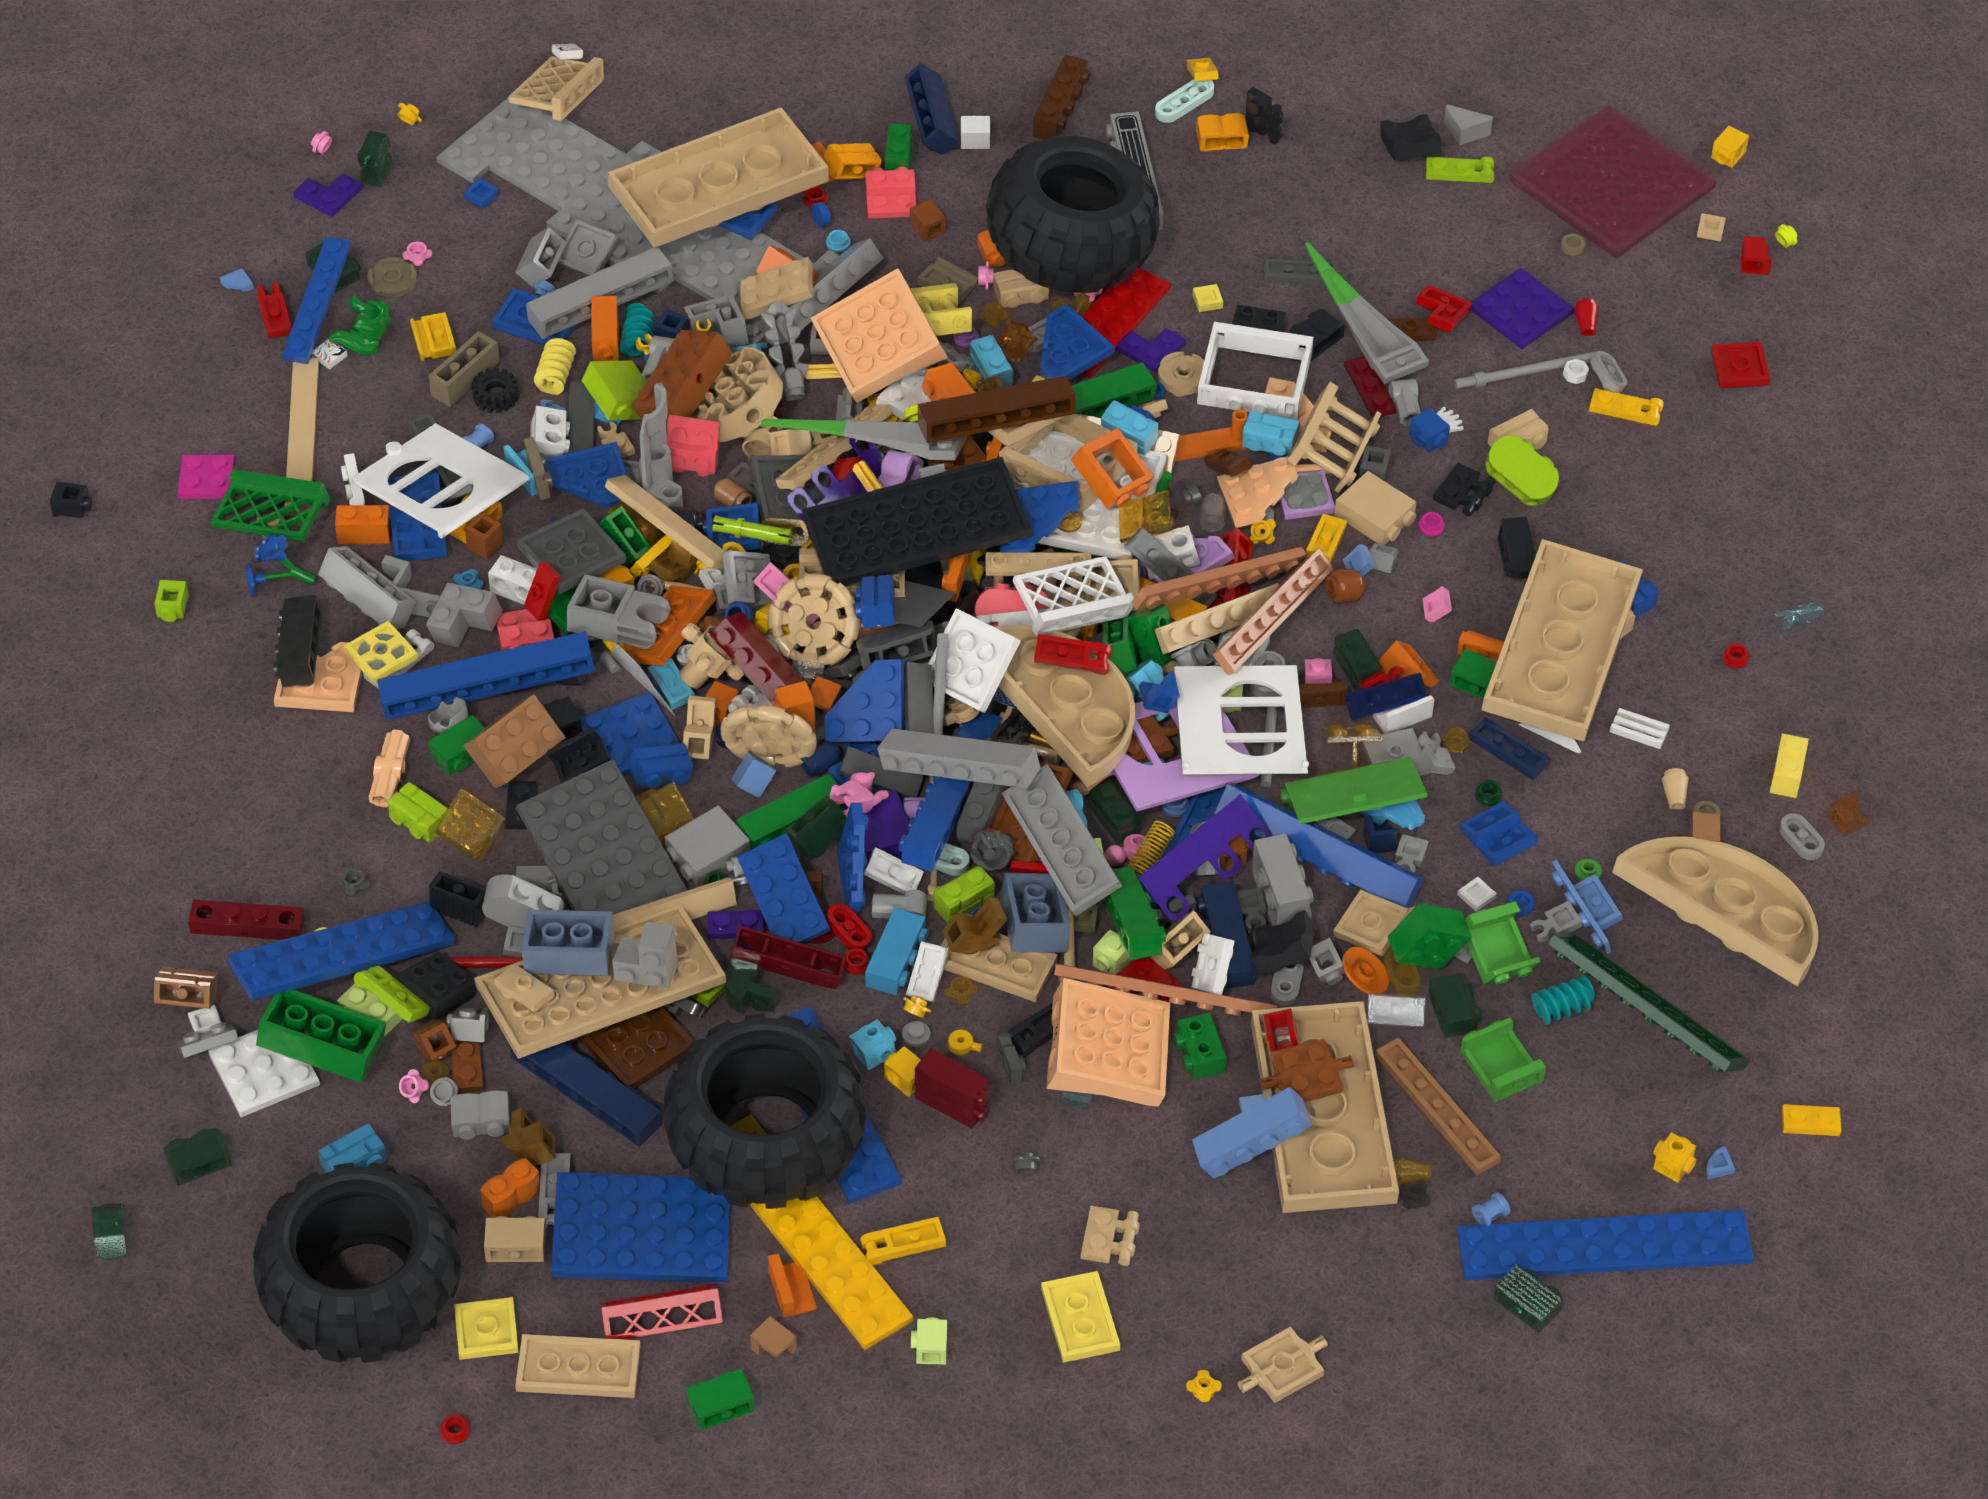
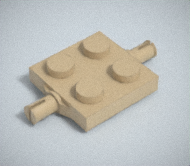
(1282, 1364)

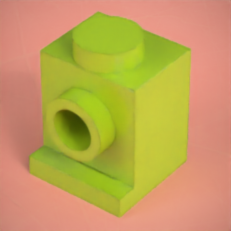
(171, 606)

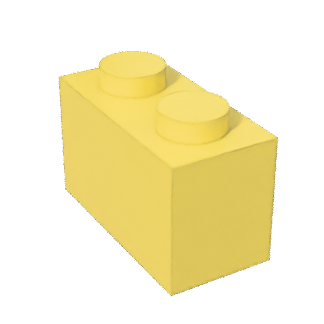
(1789, 765)

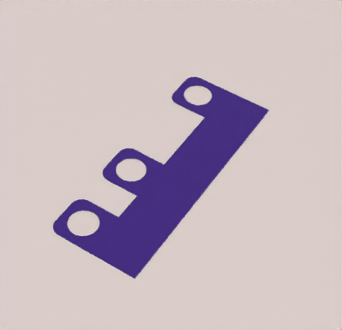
(848, 486)
(1202, 845)

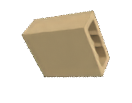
(1376, 508)

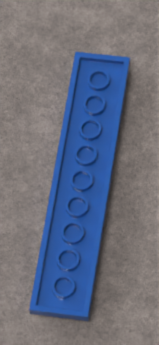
(1605, 1244)

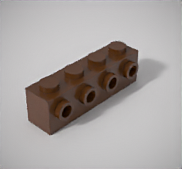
(1060, 97)

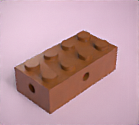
(685, 372)

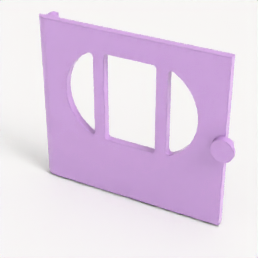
(1165, 782)

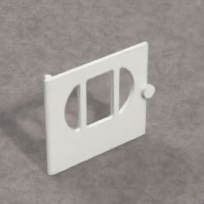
(488, 474)
(1200, 720)

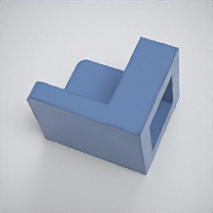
(753, 774)

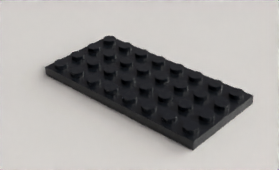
(916, 522)

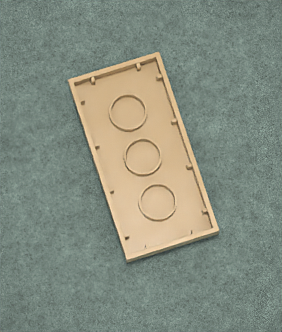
(718, 177)
(1562, 640)
(1347, 1149)

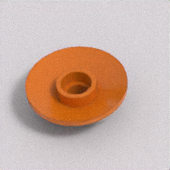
(1365, 970)

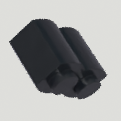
(1323, 328)

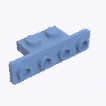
(1592, 902)

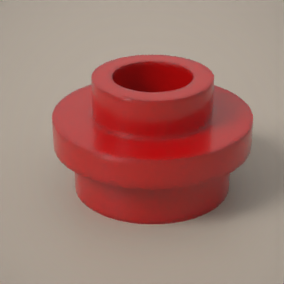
(815, 195)
(1739, 651)
(856, 955)
(451, 1422)

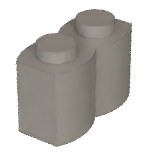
(480, 1114)

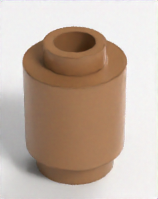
(731, 493)

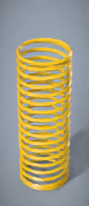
(1146, 846)

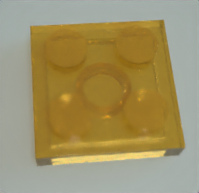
(469, 825)

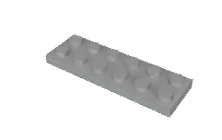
(1062, 841)

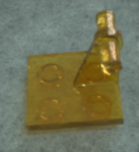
(1149, 512)
(1361, 732)
(664, 810)

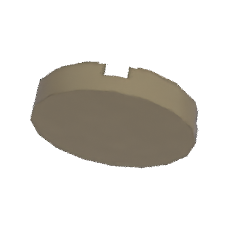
(386, 282)

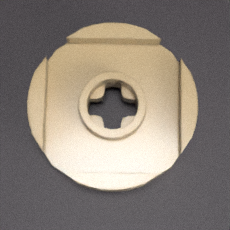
(1180, 384)

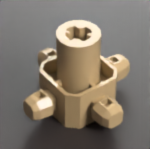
(705, 658)

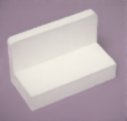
(1405, 715)

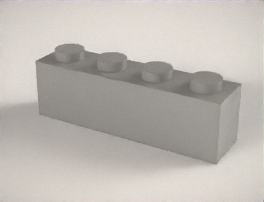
(366, 587)

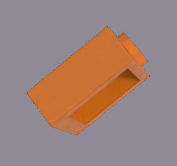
(605, 328)
(1098, 479)

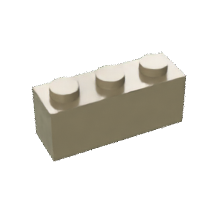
(457, 372)

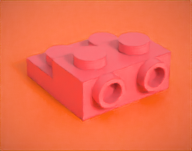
(890, 192)
(693, 444)
(522, 628)

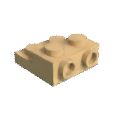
(1128, 573)

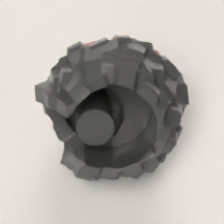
(992, 849)

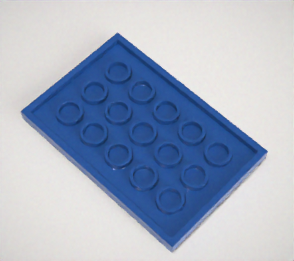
(638, 1229)

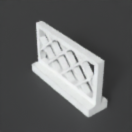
(1078, 615)

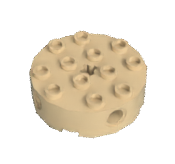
(742, 394)

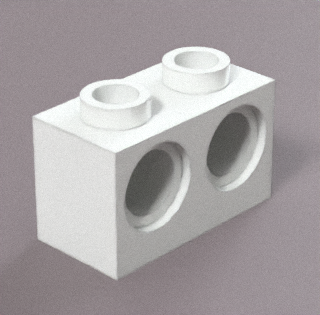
(550, 431)
(1181, 544)
(511, 579)

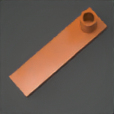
(1213, 441)

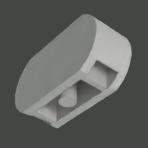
(510, 898)

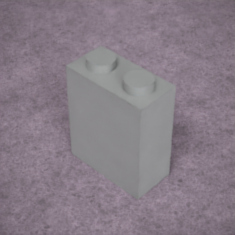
(705, 845)

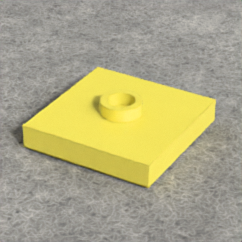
(486, 1328)

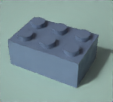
(1034, 913)
(568, 942)

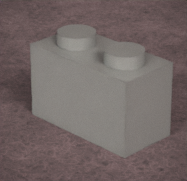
(540, 257)

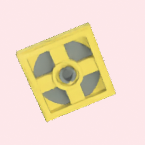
(381, 652)

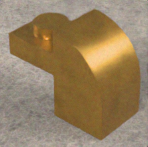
(675, 565)
(975, 932)
(529, 1139)

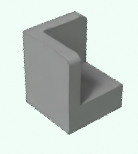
(397, 571)

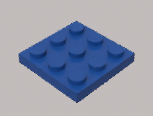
(630, 726)

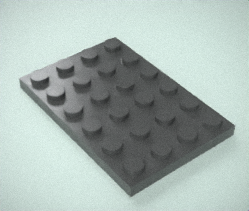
(600, 843)

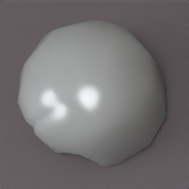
(447, 713)

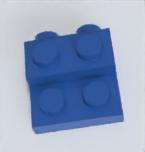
(749, 512)

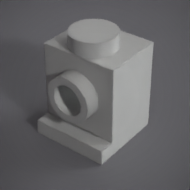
(1323, 954)
(469, 1025)

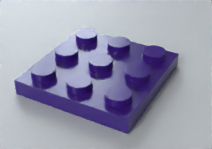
(1521, 308)

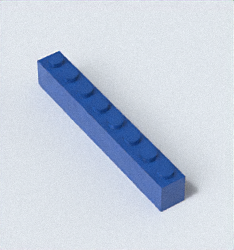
(486, 675)
(942, 805)
(1331, 851)

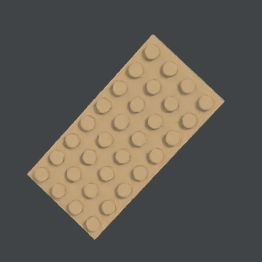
(597, 1001)

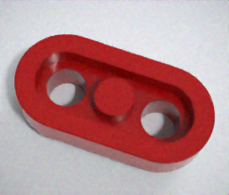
(850, 927)

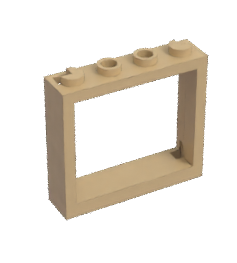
(1037, 474)

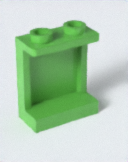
(1499, 945)
(1501, 1060)

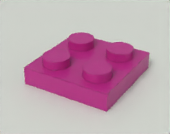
(205, 476)

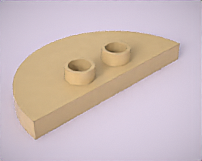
(1075, 710)
(1729, 896)

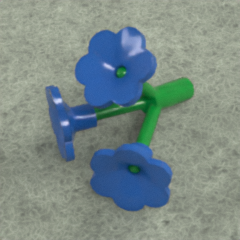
(272, 549)

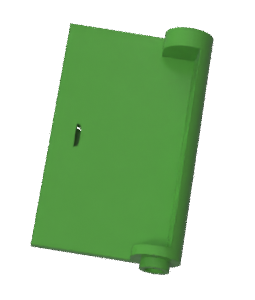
(1353, 790)

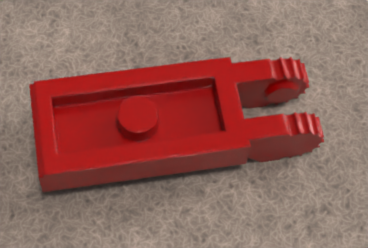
(274, 311)

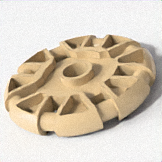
(798, 619)
(764, 735)

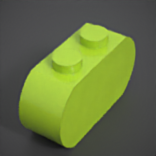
(1522, 470)

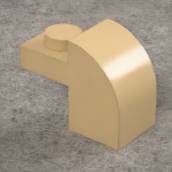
(700, 726)

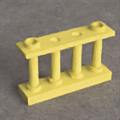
(941, 309)

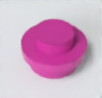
(1431, 524)

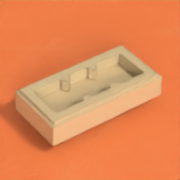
(524, 987)

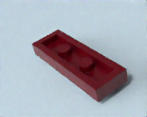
(1369, 387)

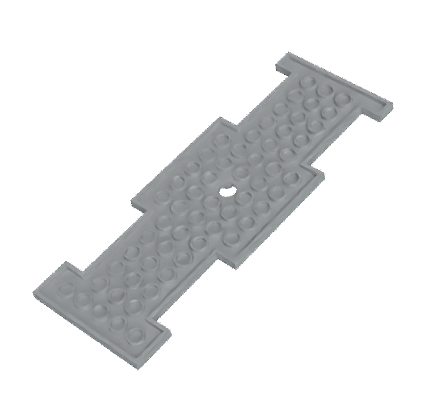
(570, 174)

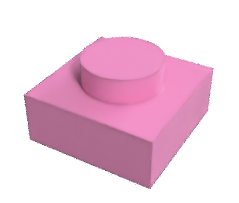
(1437, 604)
(1318, 671)

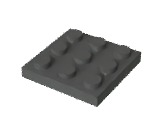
(773, 500)
(572, 548)

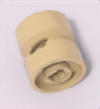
(759, 441)

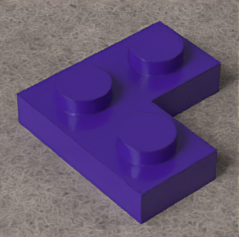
(331, 198)
(1149, 352)
(726, 923)

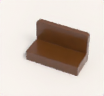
(1322, 694)

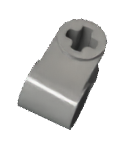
(1196, 655)

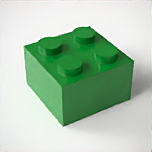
(1429, 936)

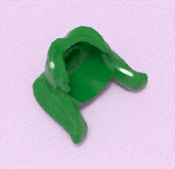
(367, 329)

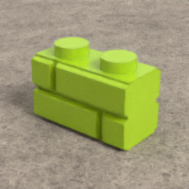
(416, 811)
(963, 893)

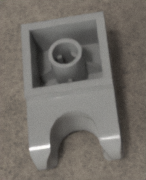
(616, 612)

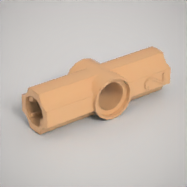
(389, 767)

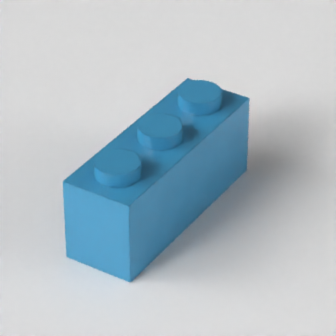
(896, 952)

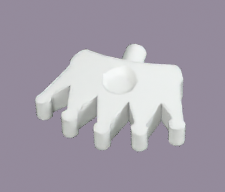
(1451, 420)

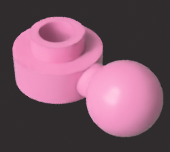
(1116, 855)

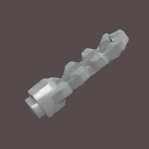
(792, 377)

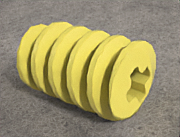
(554, 366)

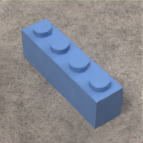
(1252, 1132)

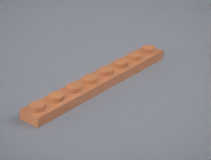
(1218, 578)
(1273, 611)
(1152, 990)

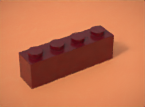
(754, 655)

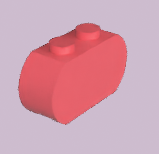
(1003, 599)

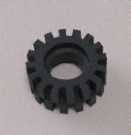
(495, 379)

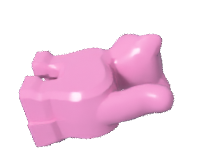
(858, 790)

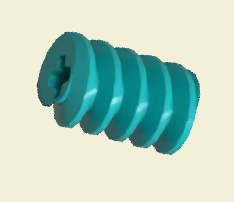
(637, 323)
(1562, 998)

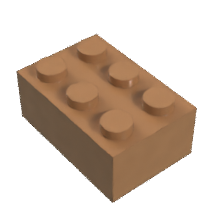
(514, 741)

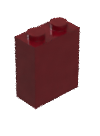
(952, 1088)

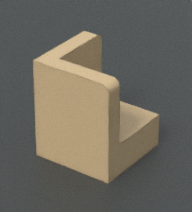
(790, 442)

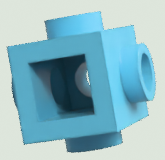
(873, 1044)

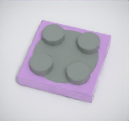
(1307, 496)

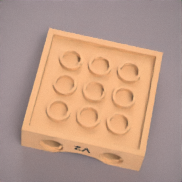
(878, 336)
(1108, 1043)

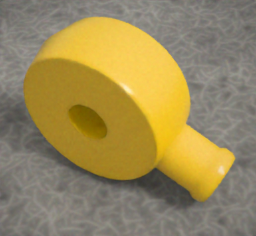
(962, 1042)

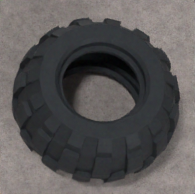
(1073, 214)
(765, 1060)
(349, 1210)

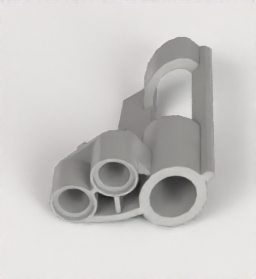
(656, 457)

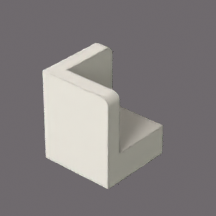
(975, 132)

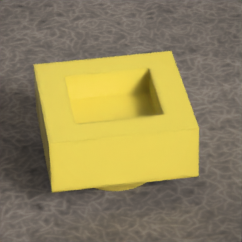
(1207, 298)

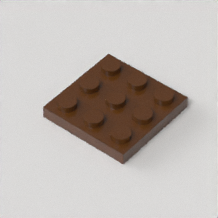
(638, 1046)

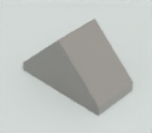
(1467, 124)

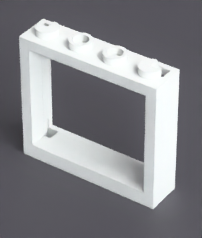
(1260, 342)

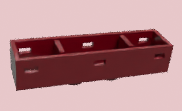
(244, 918)
(788, 957)

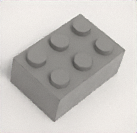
(1280, 879)

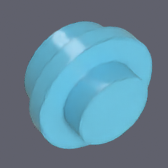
(838, 241)

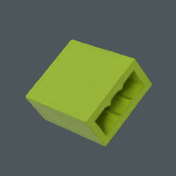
(614, 387)

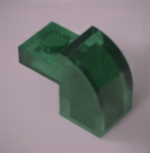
(743, 990)
(109, 1231)

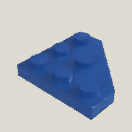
(1071, 345)
(586, 473)
(1044, 509)
(869, 705)
(852, 857)

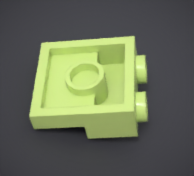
(366, 1003)

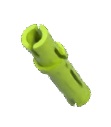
(752, 530)

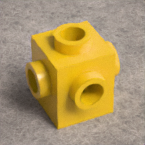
(1674, 1157)

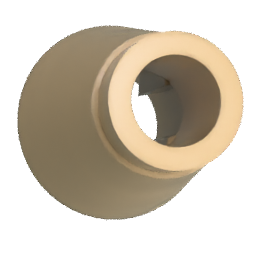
(1675, 786)

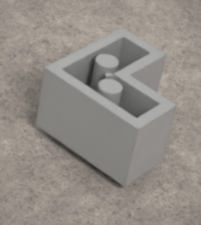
(724, 318)
(459, 609)
(647, 959)

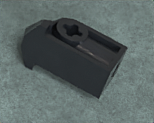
(1516, 547)

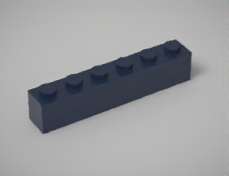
(595, 1091)

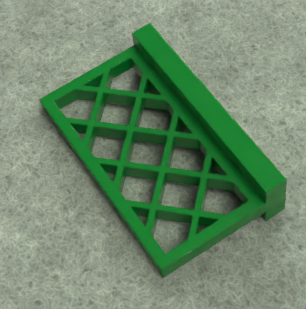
(277, 490)

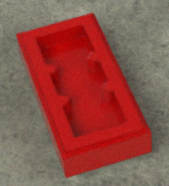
(542, 591)

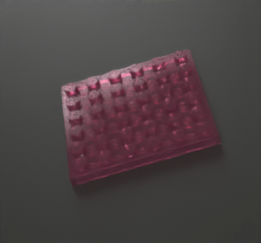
(1612, 181)

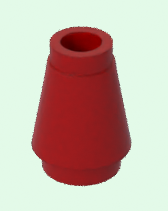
(1586, 315)

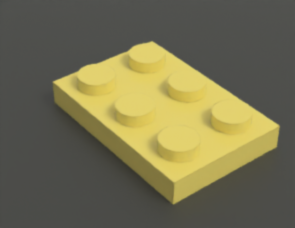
(1080, 1316)

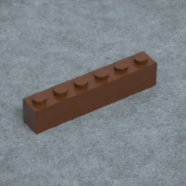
(996, 409)

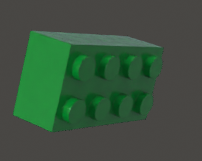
(321, 1034)

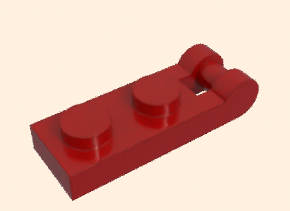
(1072, 653)

